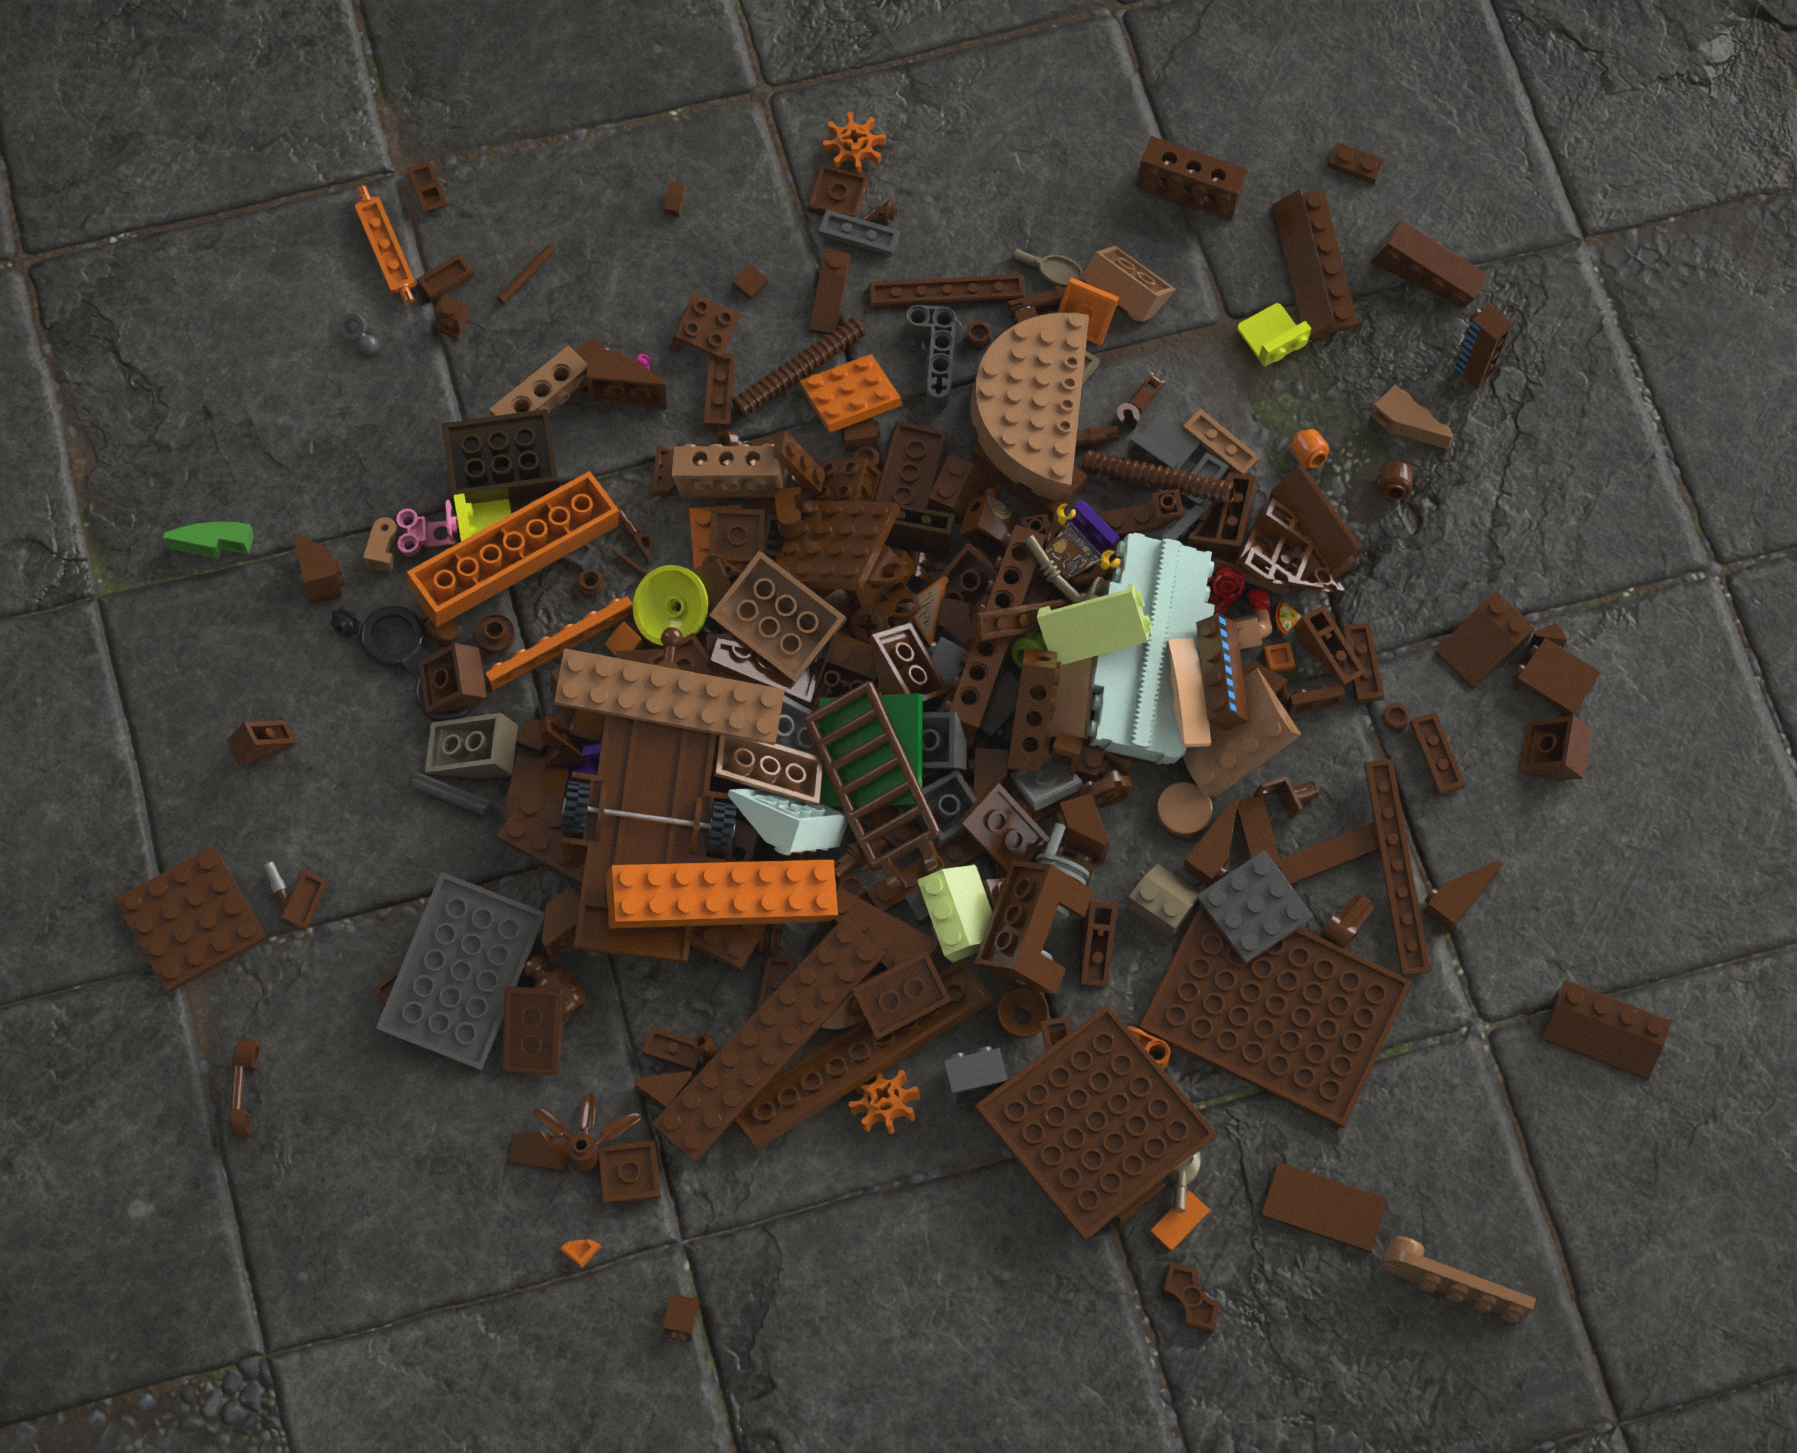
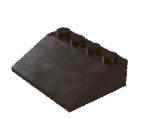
(501, 457)

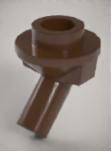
(887, 212)

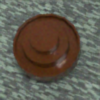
(495, 633)

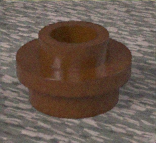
(590, 575)

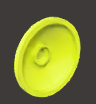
(661, 593)

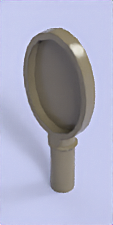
(1053, 268)
(1181, 1177)

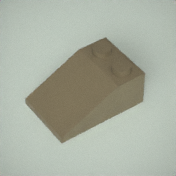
(472, 747)

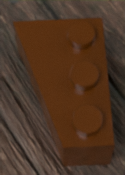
(1223, 526)

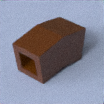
(674, 199)

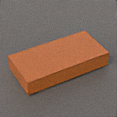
(1177, 1226)

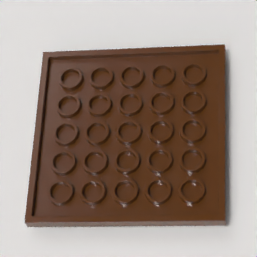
(1095, 1122)

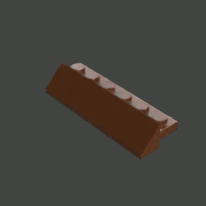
(1314, 263)

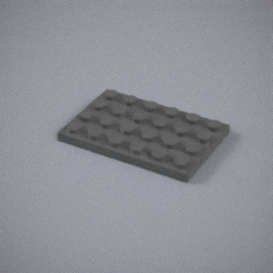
(458, 970)

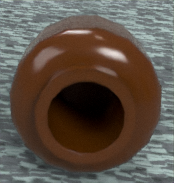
(1395, 480)

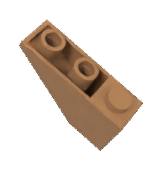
(1406, 418)

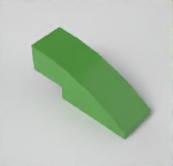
(211, 538)

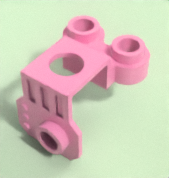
(422, 533)

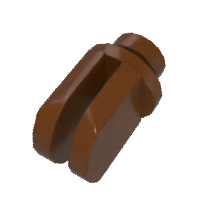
(444, 634)

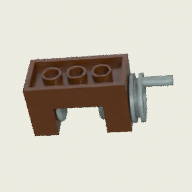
(1023, 916)

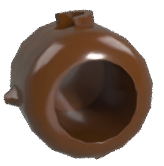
(559, 978)

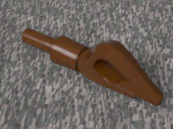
(637, 537)

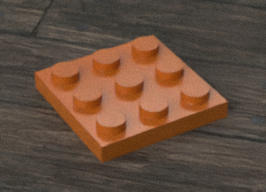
(850, 393)

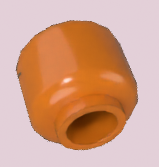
(1309, 448)

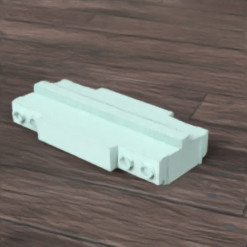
(1134, 683)

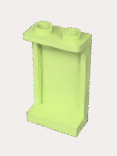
(1095, 625)

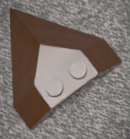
(1282, 554)

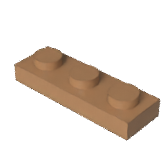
(1221, 443)

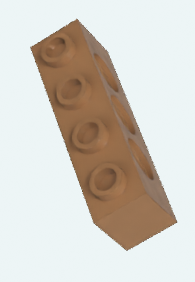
(524, 396)

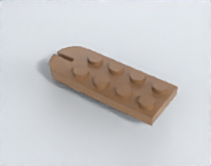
(1407, 1261)

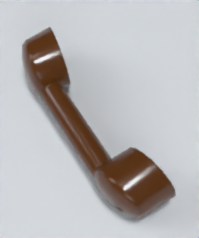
(244, 1056)

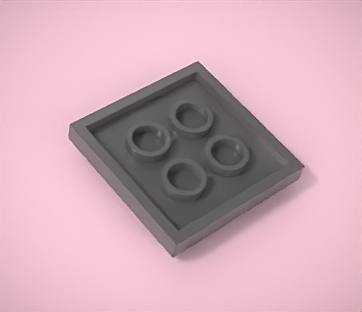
(1254, 907)

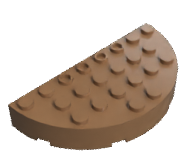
(1030, 401)

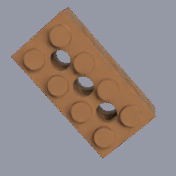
(727, 478)

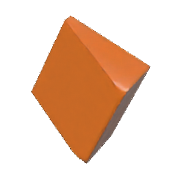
(623, 639)

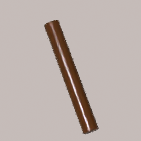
(528, 271)

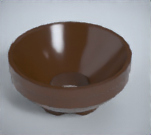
(1027, 1000)

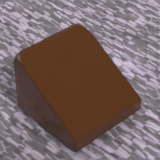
(1551, 632)

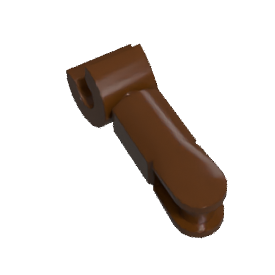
(1139, 402)

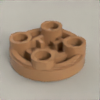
(1184, 809)

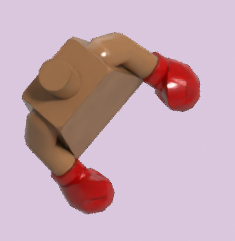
(1255, 627)

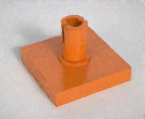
(1092, 301)

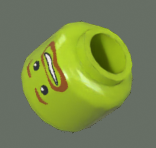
(1029, 640)

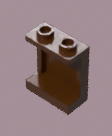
(1556, 676)

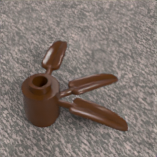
(583, 1147)

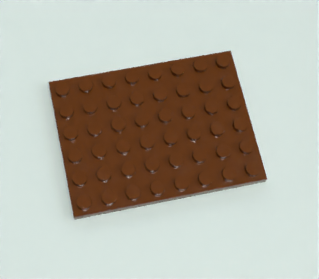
(1288, 1022)

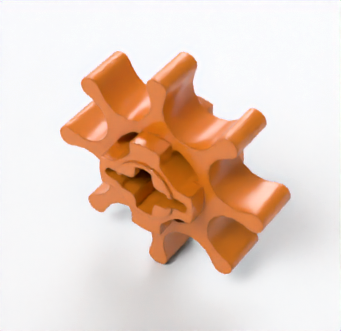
(854, 142)
(884, 1101)

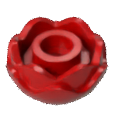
(1228, 583)

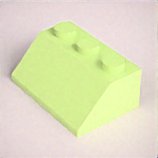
(957, 909)

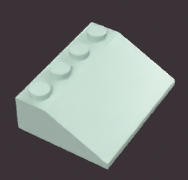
(789, 822)

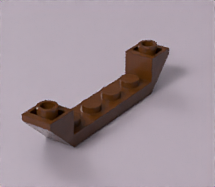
(1137, 519)

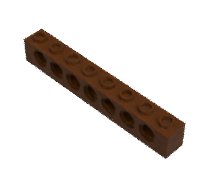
(972, 661)

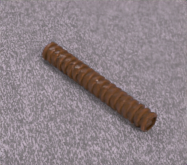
(798, 367)
(1158, 477)

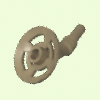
(1095, 591)

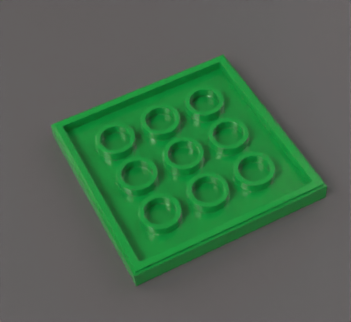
(906, 718)

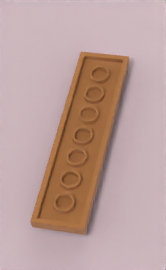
(669, 696)

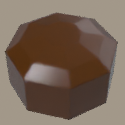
(978, 334)

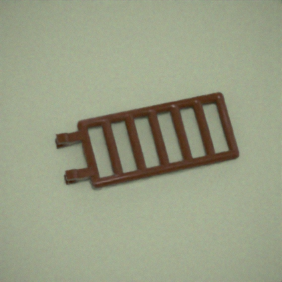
(923, 840)

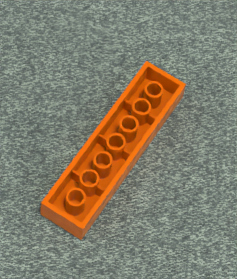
(512, 549)
(721, 893)

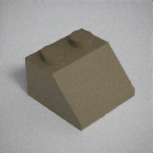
(1163, 900)

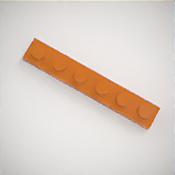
(552, 647)

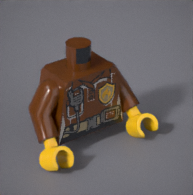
(1073, 553)

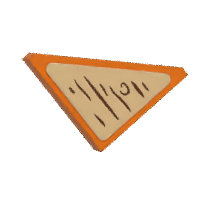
(929, 612)

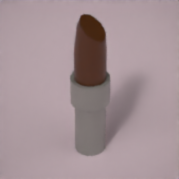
(277, 885)

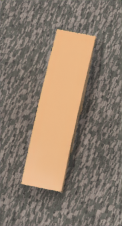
(1188, 692)

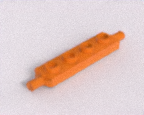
(385, 245)

